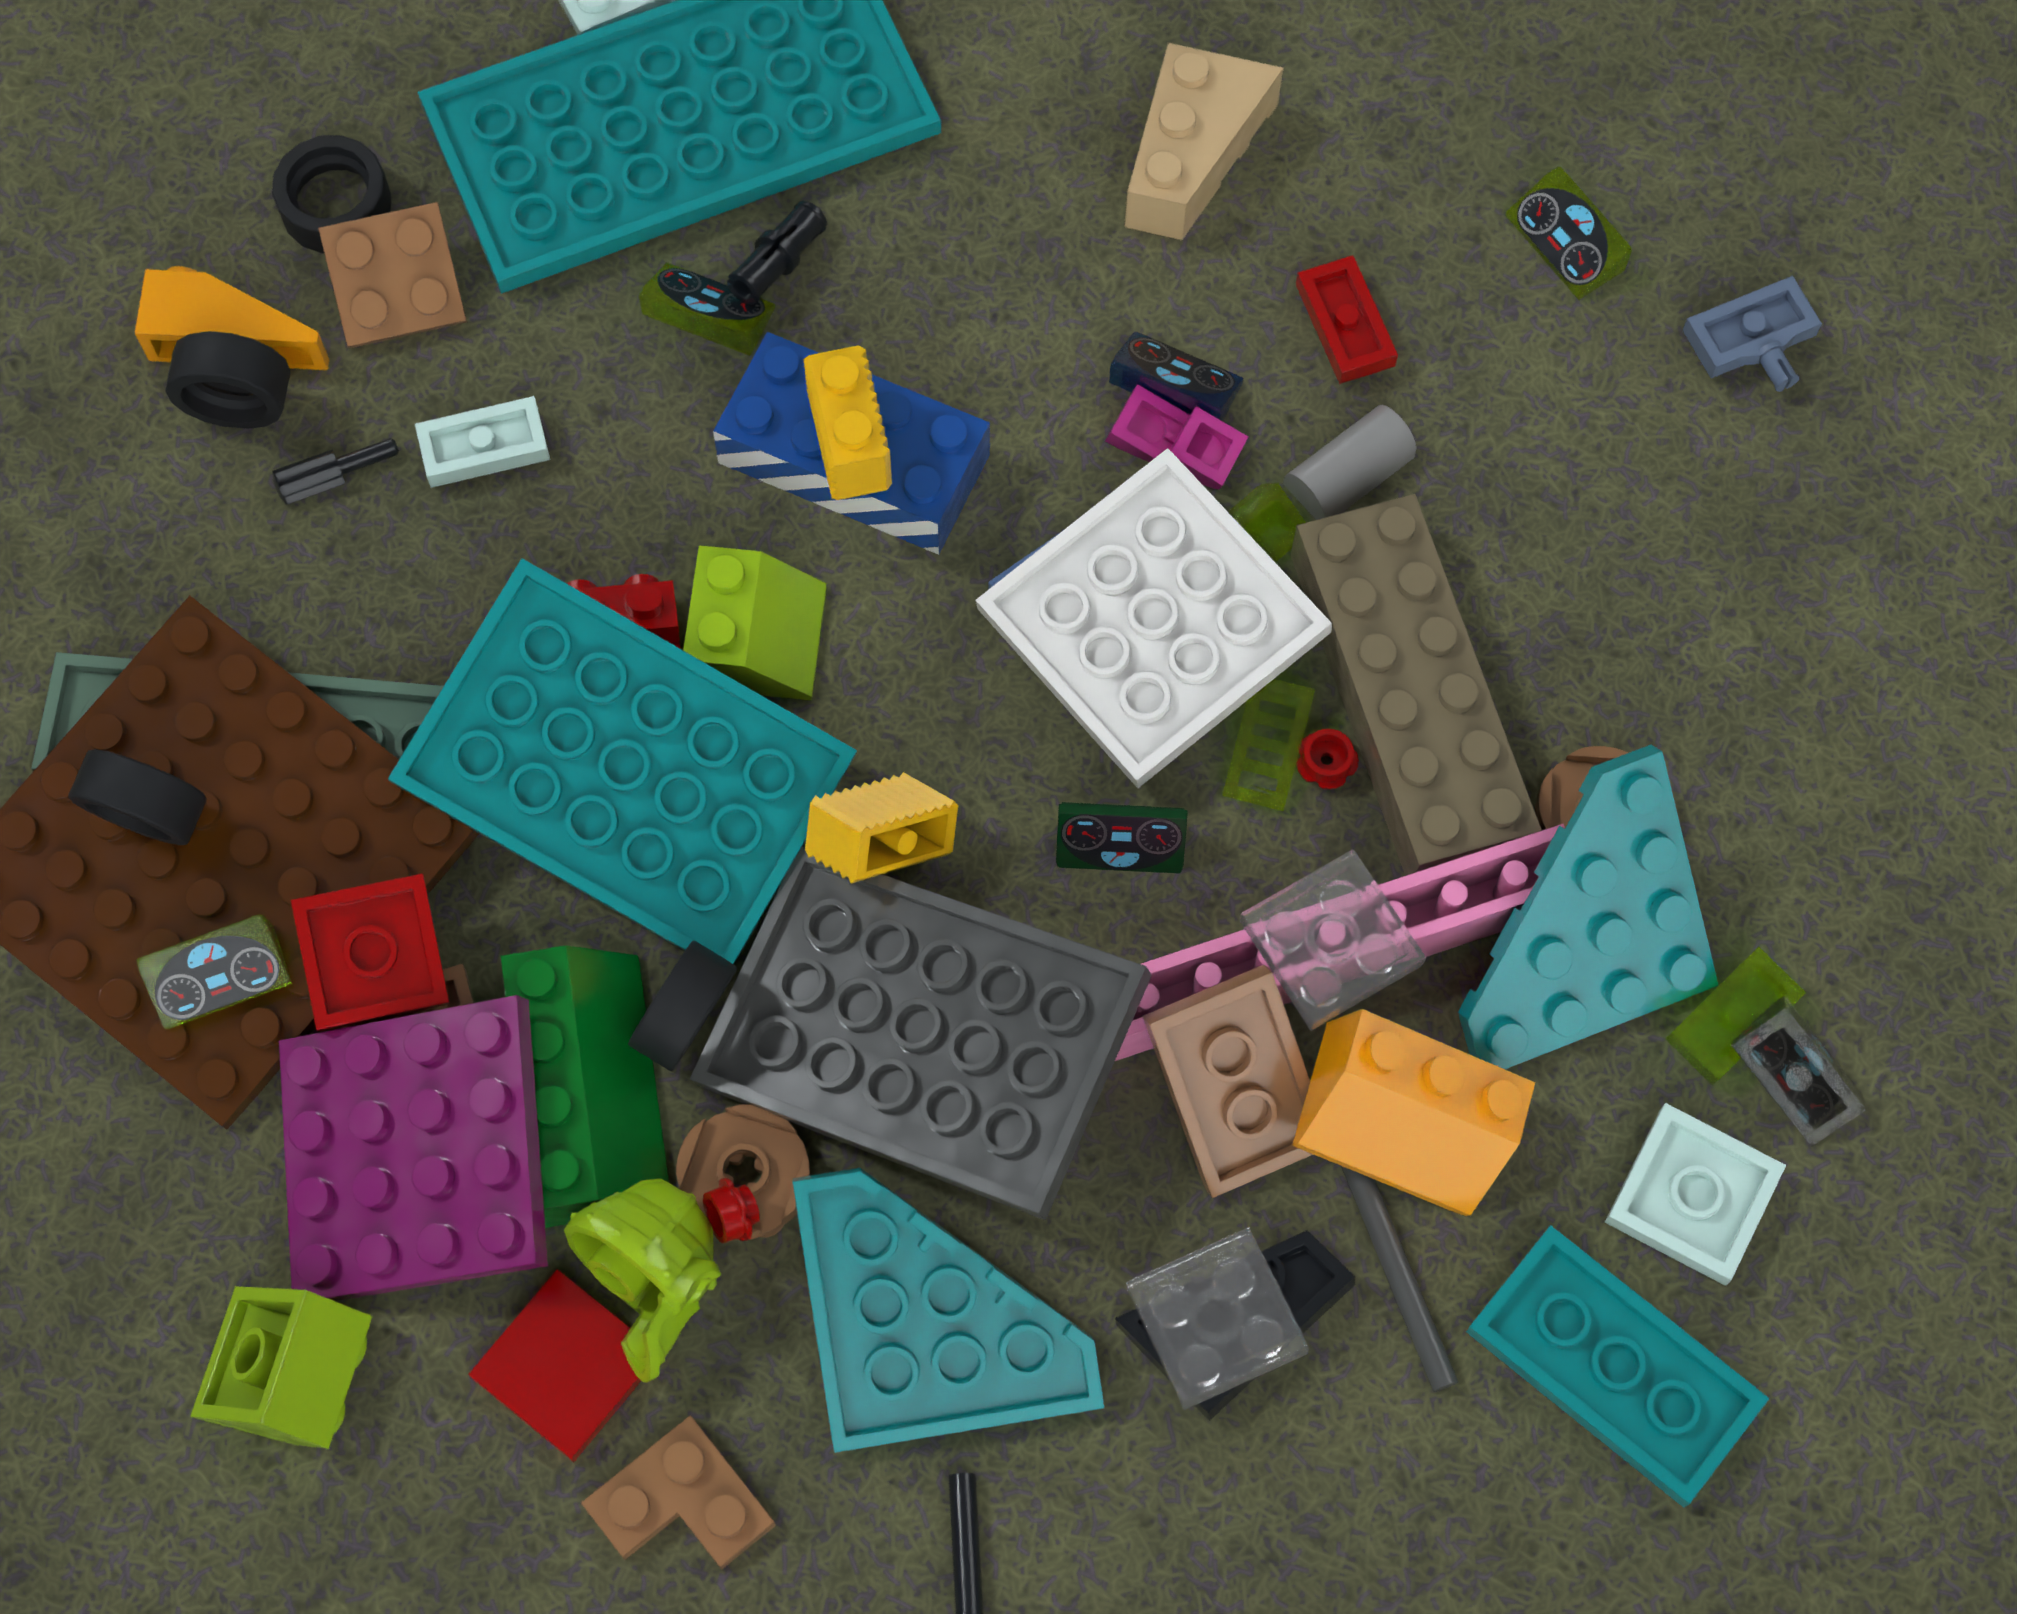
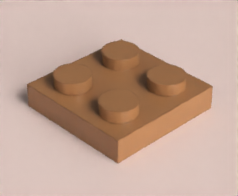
(392, 275)

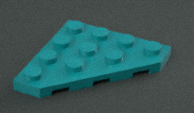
(1604, 927)
(923, 1327)

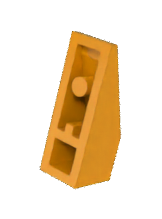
(191, 302)

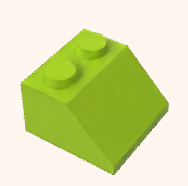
(756, 621)
(283, 1365)

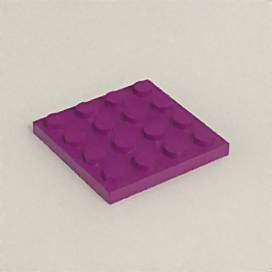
(413, 1151)

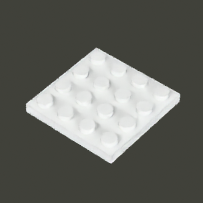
(1153, 617)

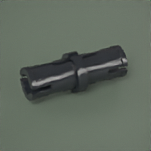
(777, 252)

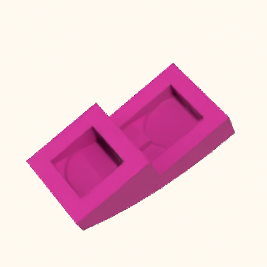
(1198, 440)

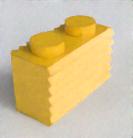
(848, 422)
(880, 827)

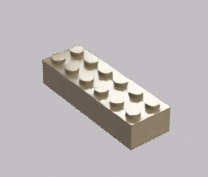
(1412, 684)

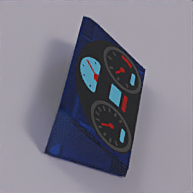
(1174, 376)

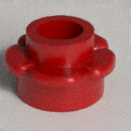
(1329, 743)
(731, 1211)

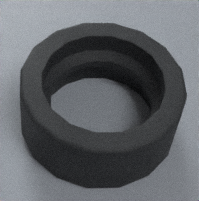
(317, 157)
(227, 380)
(137, 797)
(682, 1005)

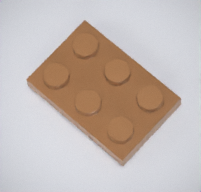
(1233, 1078)

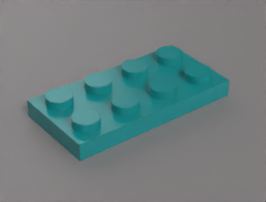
(1618, 1366)

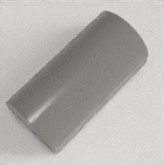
(1352, 463)

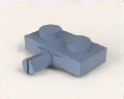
(1754, 331)

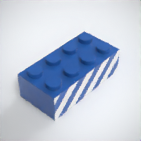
(931, 445)

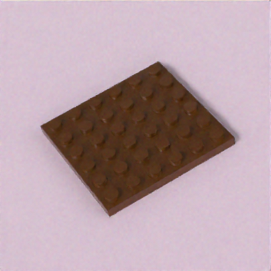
(288, 815)

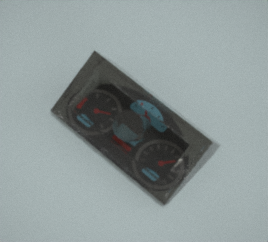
(1799, 1072)

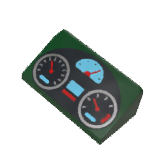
(1121, 837)

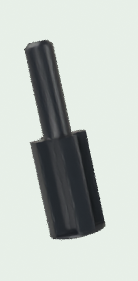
(325, 471)

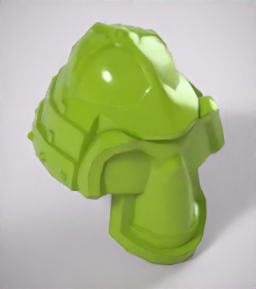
(654, 1255)

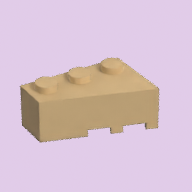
(1194, 133)

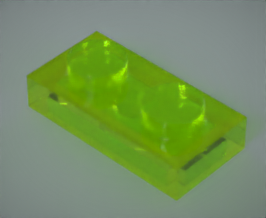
(1728, 1010)

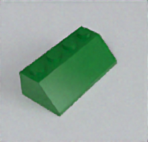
(590, 1086)

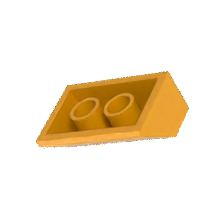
(1411, 1111)

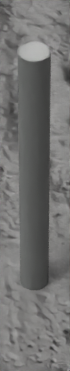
(1402, 1280)

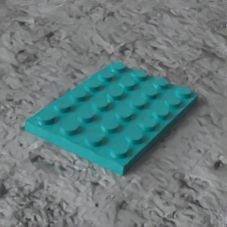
(621, 764)

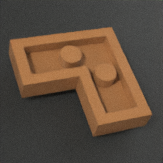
(684, 1479)

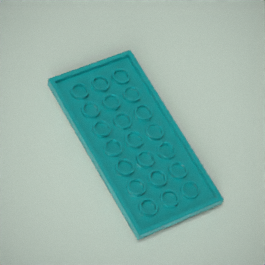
(669, 123)

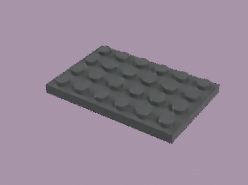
(923, 1031)

